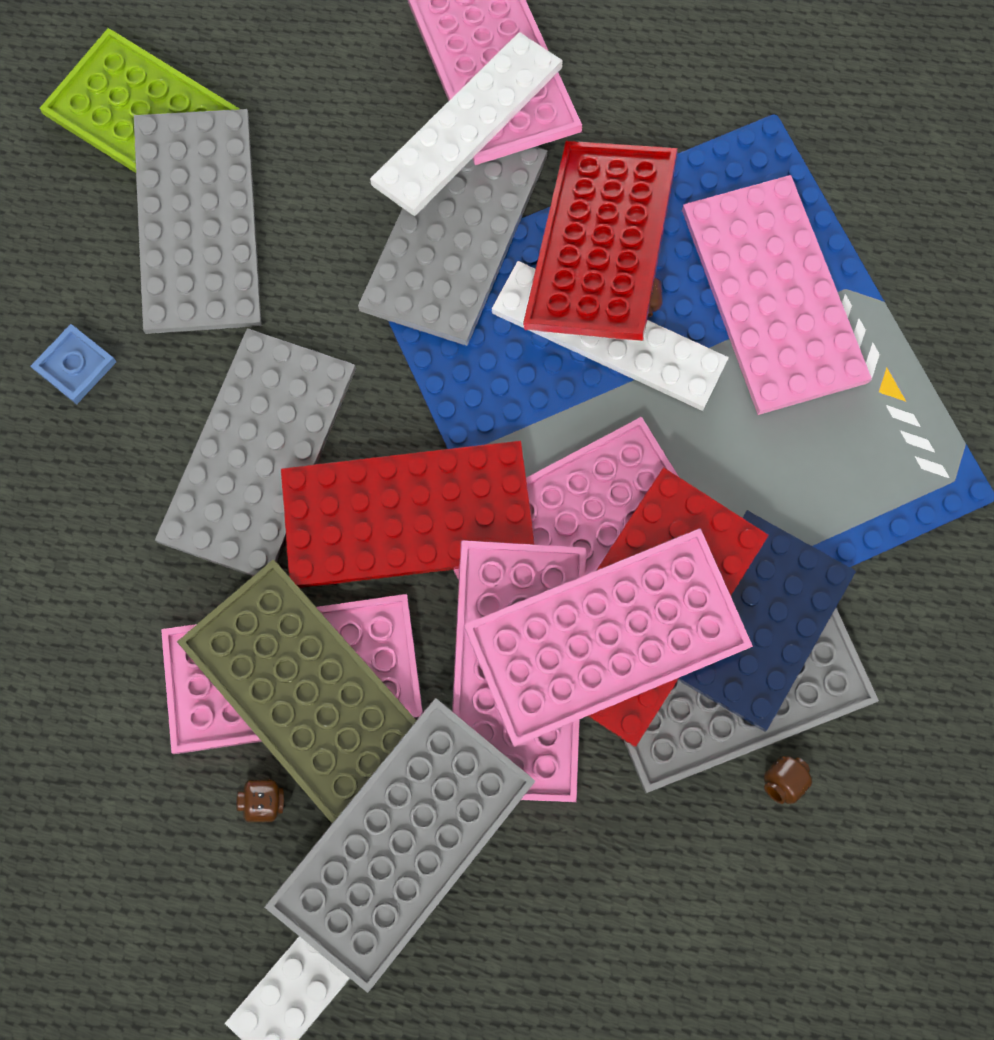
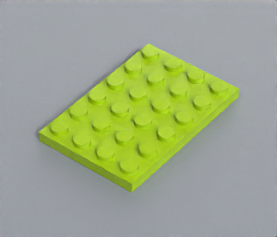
(113, 86)

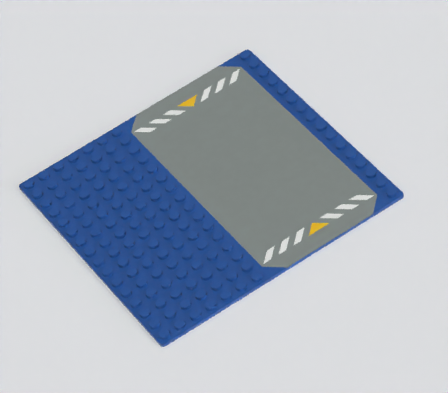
(832, 471)

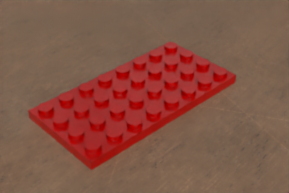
(602, 241)
(402, 512)
(666, 513)

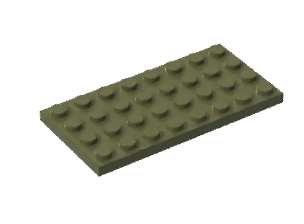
(299, 687)

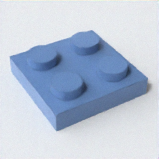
(73, 364)

